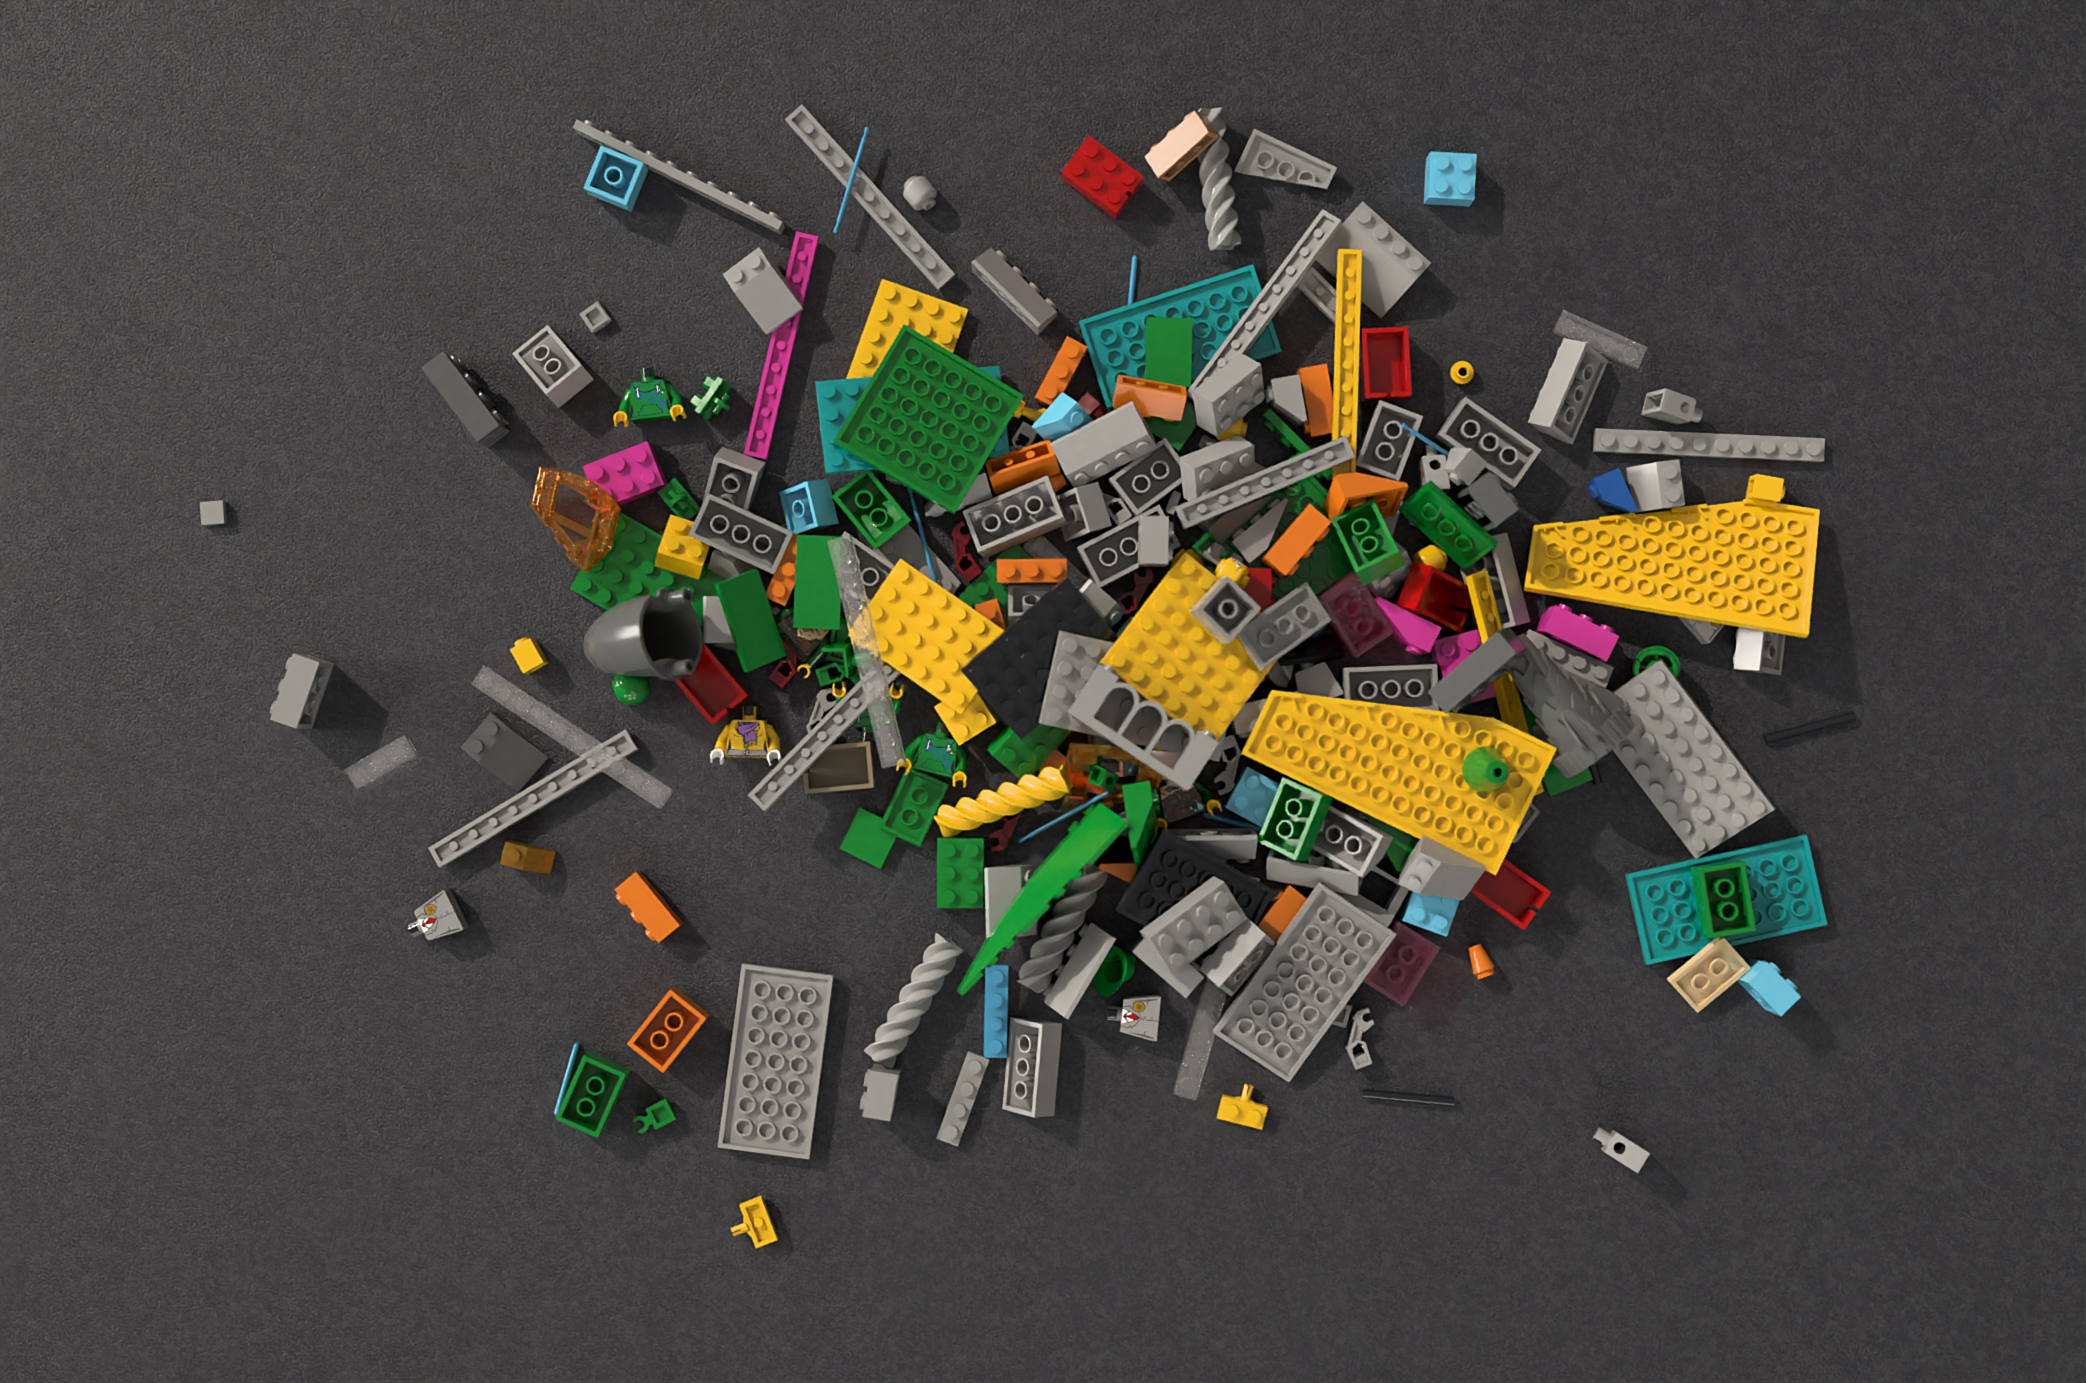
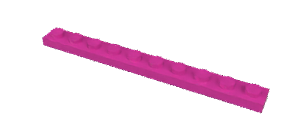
(780, 351)

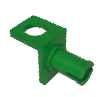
(848, 656)

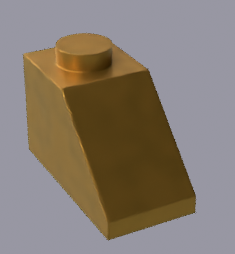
(528, 857)

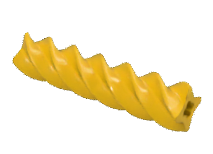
(1007, 801)

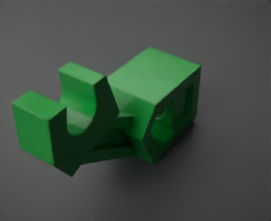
(824, 678)
(1099, 774)

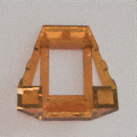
(599, 540)
(1078, 765)

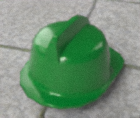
(1114, 970)

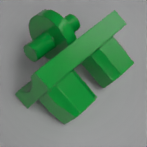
(714, 399)
(679, 500)

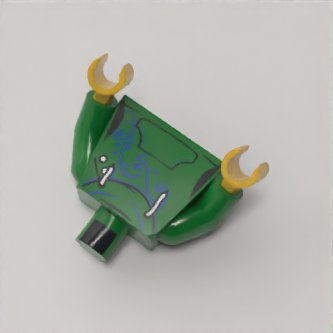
(649, 401)
(864, 719)
(937, 755)

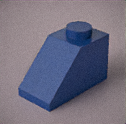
(1612, 491)

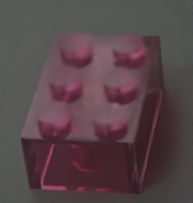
(1354, 615)
(1402, 964)

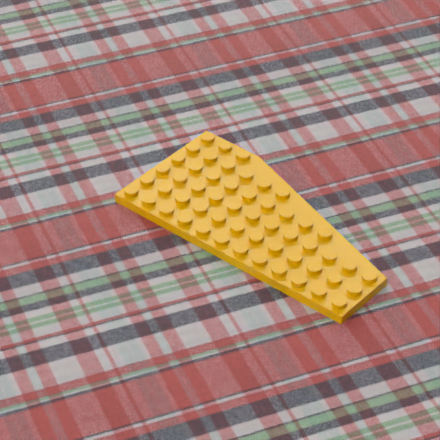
(1701, 562)
(1404, 766)

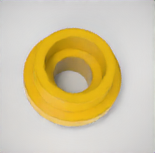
(1455, 374)

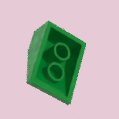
(871, 508)
(1141, 812)

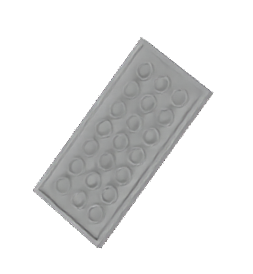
(1070, 670)
(1686, 763)
(1304, 982)
(775, 1061)

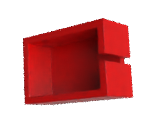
(1102, 177)
(1385, 364)
(1431, 593)
(713, 687)
(1510, 893)

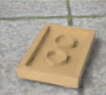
(1708, 973)

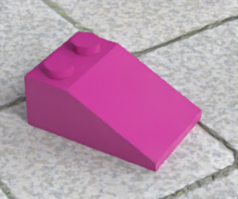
(1408, 628)

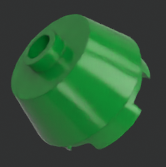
(1651, 655)

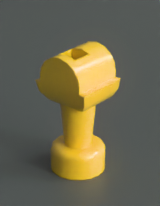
(1027, 412)

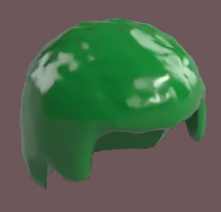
(631, 689)

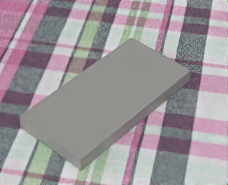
(1283, 626)

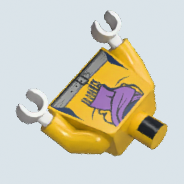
(747, 739)

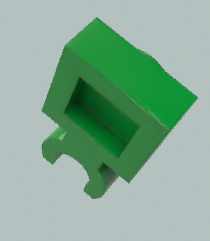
(658, 1115)

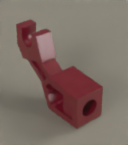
(1091, 406)
(960, 542)
(1141, 585)
(791, 659)
(1004, 833)

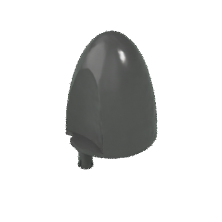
(647, 637)

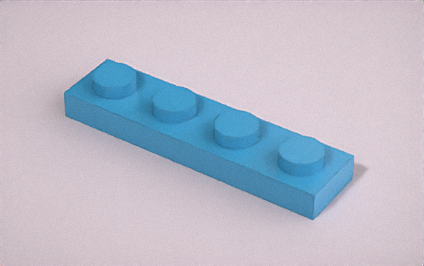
(996, 1011)

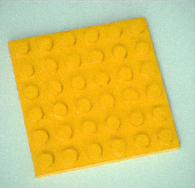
(1178, 660)

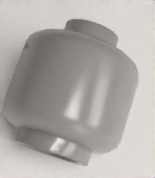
(919, 193)

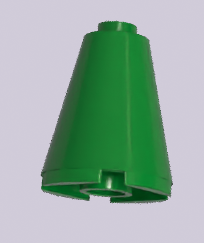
(1485, 769)

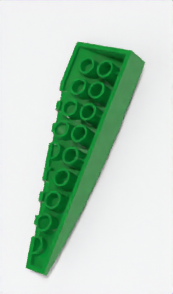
(1065, 863)

